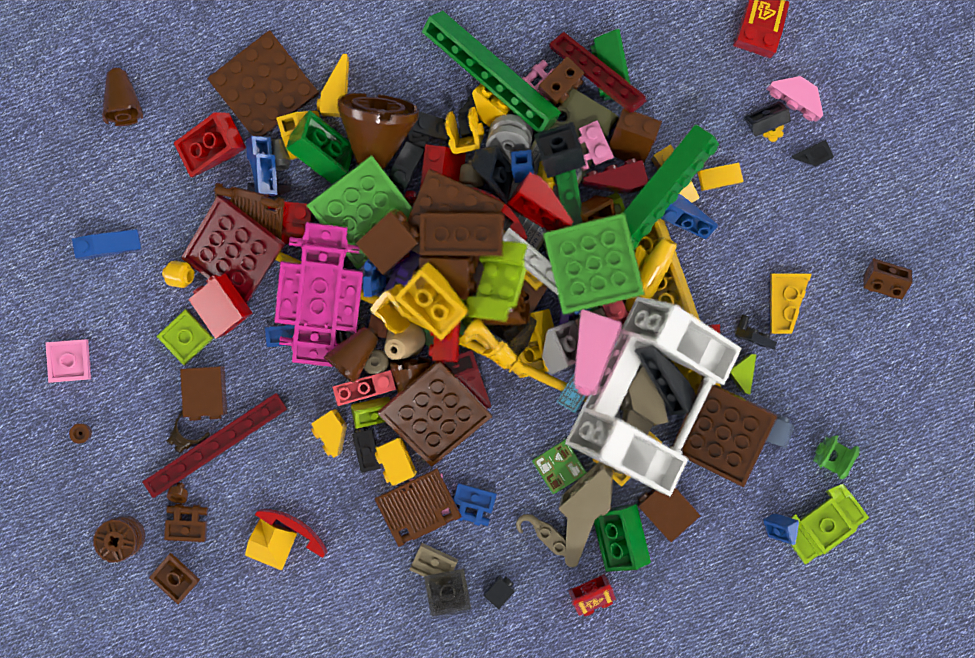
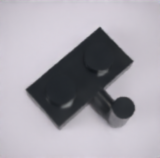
(752, 334)

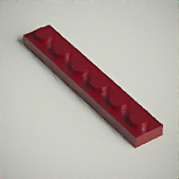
(599, 73)

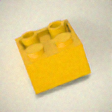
(332, 431)

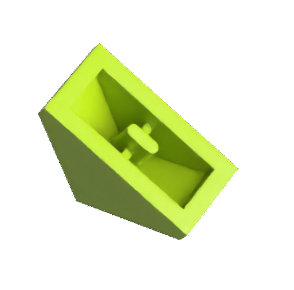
(743, 372)

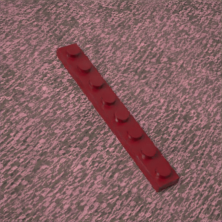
(215, 445)

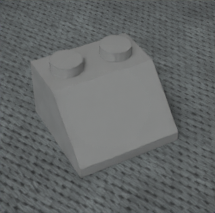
(561, 347)

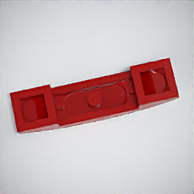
(517, 226)
(315, 544)

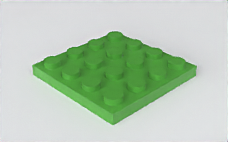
(359, 203)
(593, 264)

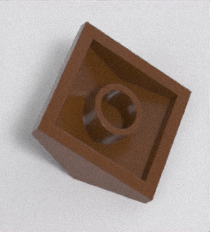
(174, 578)

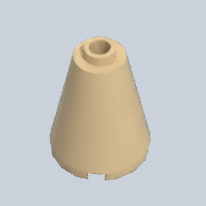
(405, 344)

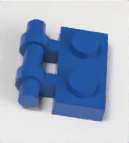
(373, 280)
(477, 499)

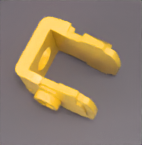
(465, 144)
(394, 320)

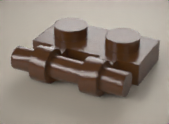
(186, 530)

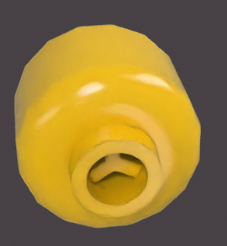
(178, 274)

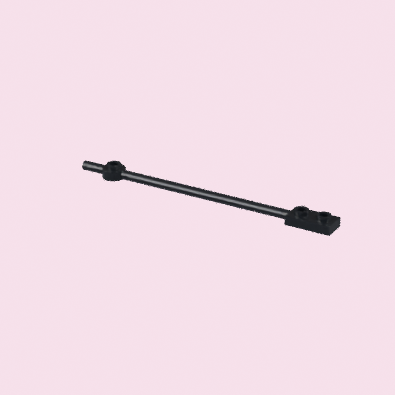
(363, 439)

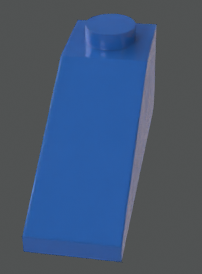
(105, 244)

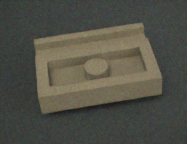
(432, 561)

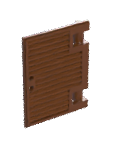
(256, 206)
(417, 507)

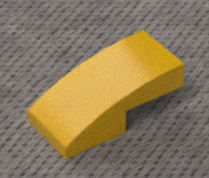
(720, 176)

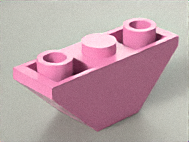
(799, 96)

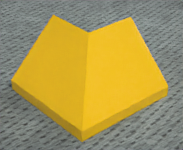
(270, 544)

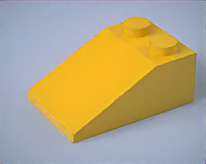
(432, 301)

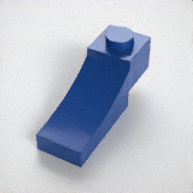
(262, 164)

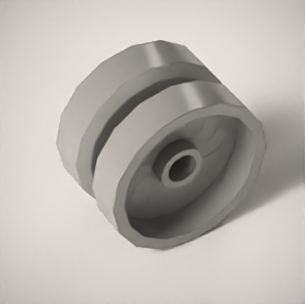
(510, 135)

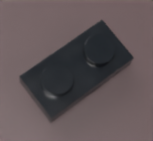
(431, 126)

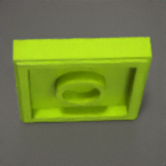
(185, 337)

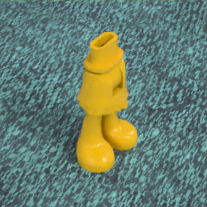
(495, 350)

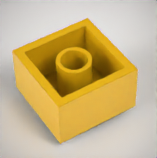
(395, 461)

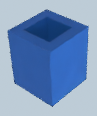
(522, 164)

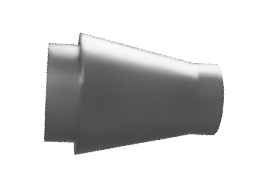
(282, 157)

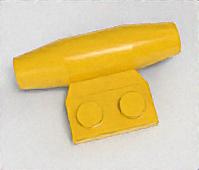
(652, 267)

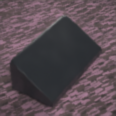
(768, 118)

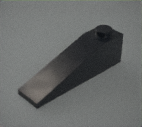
(669, 382)

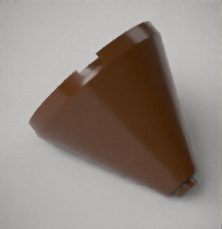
(376, 124)

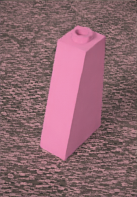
(594, 350)

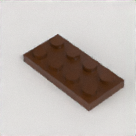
(461, 234)

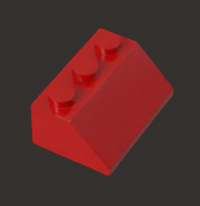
(442, 161)
(294, 220)
(448, 348)

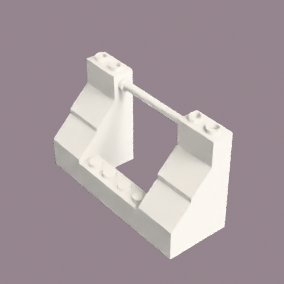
(676, 338)

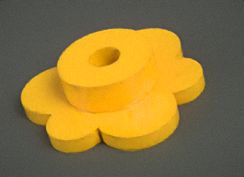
(774, 135)

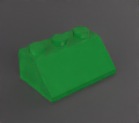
(610, 51)
(320, 147)
(622, 539)

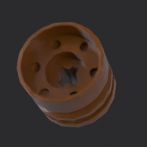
(128, 531)

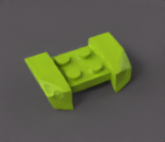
(499, 283)
(828, 524)

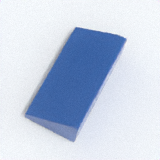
(781, 528)

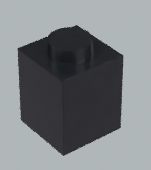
(499, 591)

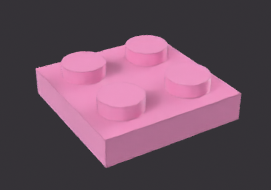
(68, 360)

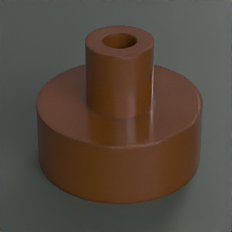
(80, 433)
(177, 493)

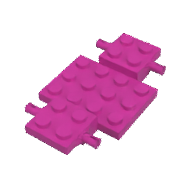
(318, 293)

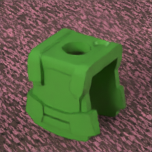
(843, 461)

